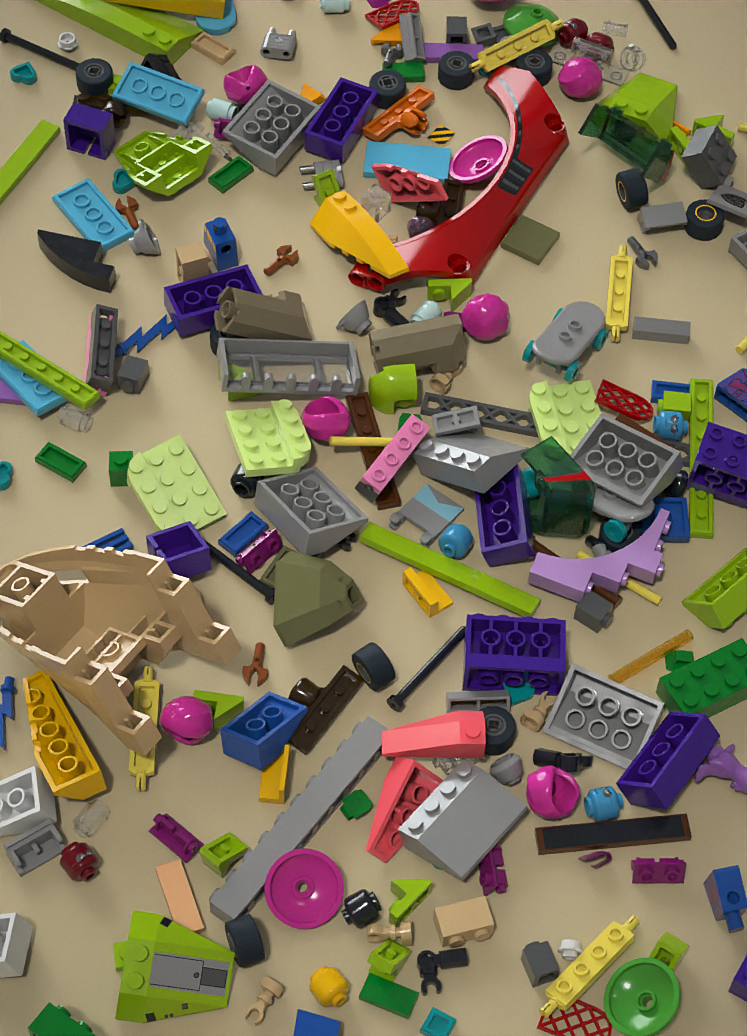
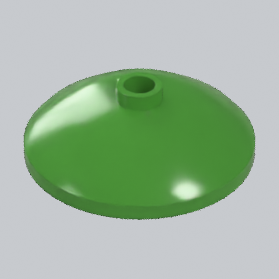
(526, 15)
(631, 990)

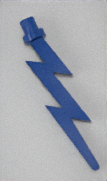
(161, 326)
(7, 690)

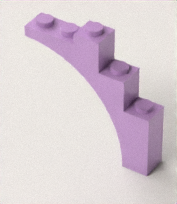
(577, 576)

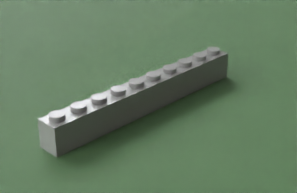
(301, 821)

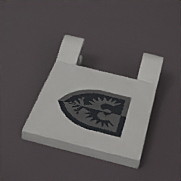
(729, 198)

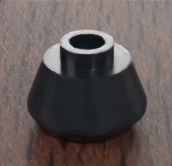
(678, 485)

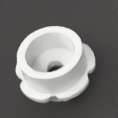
(67, 41)
(570, 949)

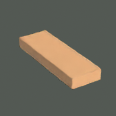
(179, 896)

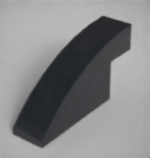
(78, 259)

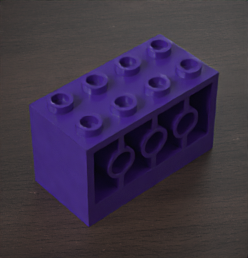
(721, 465)
(513, 653)

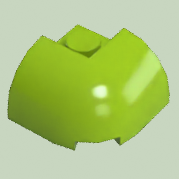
(393, 388)

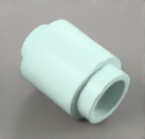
(334, 6)
(221, 108)
(426, 311)

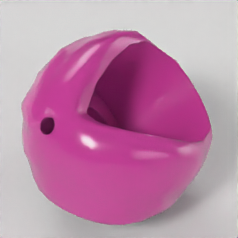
(580, 77)
(244, 83)
(486, 316)
(326, 418)
(187, 719)
(552, 792)

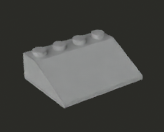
(271, 126)
(467, 459)
(626, 461)
(308, 509)
(603, 716)
(461, 820)

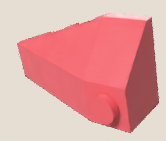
(408, 184)
(444, 736)
(402, 793)

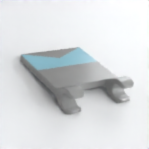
(429, 512)

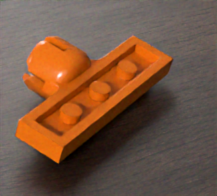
(403, 114)

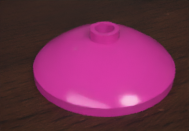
(478, 159)
(319, 899)

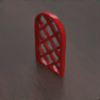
(396, 4)
(634, 414)
(588, 1007)

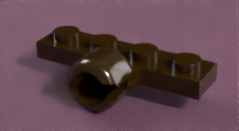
(107, 103)
(443, 210)
(322, 705)

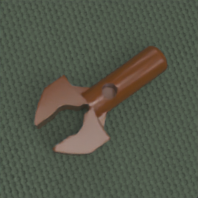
(128, 211)
(283, 258)
(256, 666)

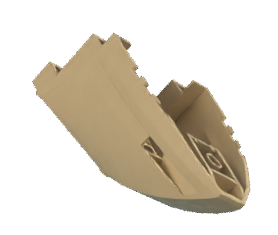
(102, 626)

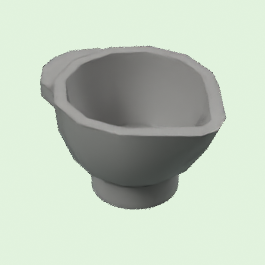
(144, 240)
(356, 319)

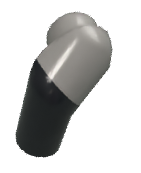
(597, 546)

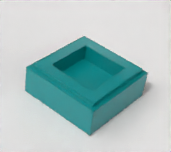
(438, 1024)

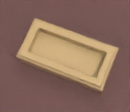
(213, 48)

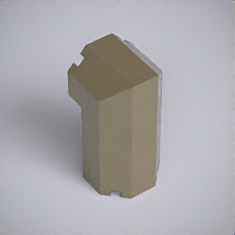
(262, 315)
(426, 343)

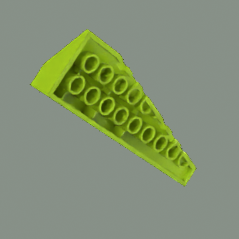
(132, 26)

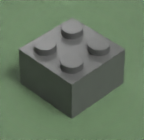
(709, 156)

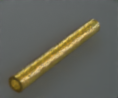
(651, 656)

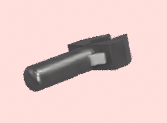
(390, 53)
(642, 254)

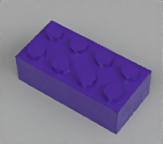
(341, 120)
(195, 301)
(505, 520)
(668, 760)

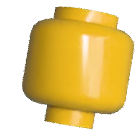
(329, 986)

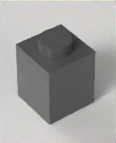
(456, 30)
(133, 374)
(594, 612)
(539, 963)

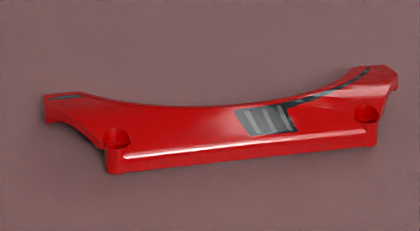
(470, 237)

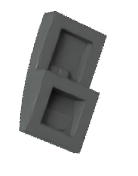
(487, 35)

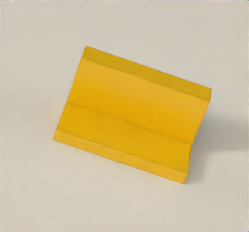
(426, 591)
(275, 778)

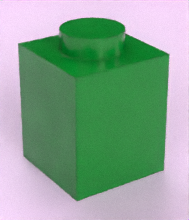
(118, 467)

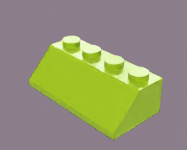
(722, 595)

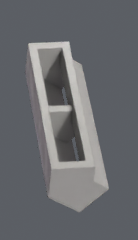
(412, 37)
(661, 330)
(477, 696)

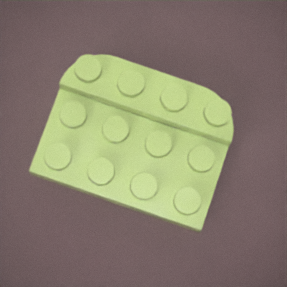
(563, 411)
(269, 439)
(173, 487)

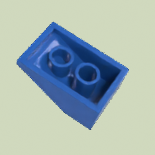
(262, 730)

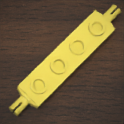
(516, 45)
(618, 293)
(146, 702)
(589, 966)

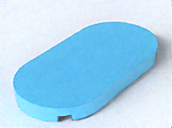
(218, 26)

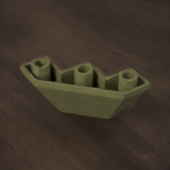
(310, 596)

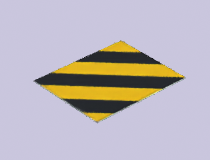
(441, 135)

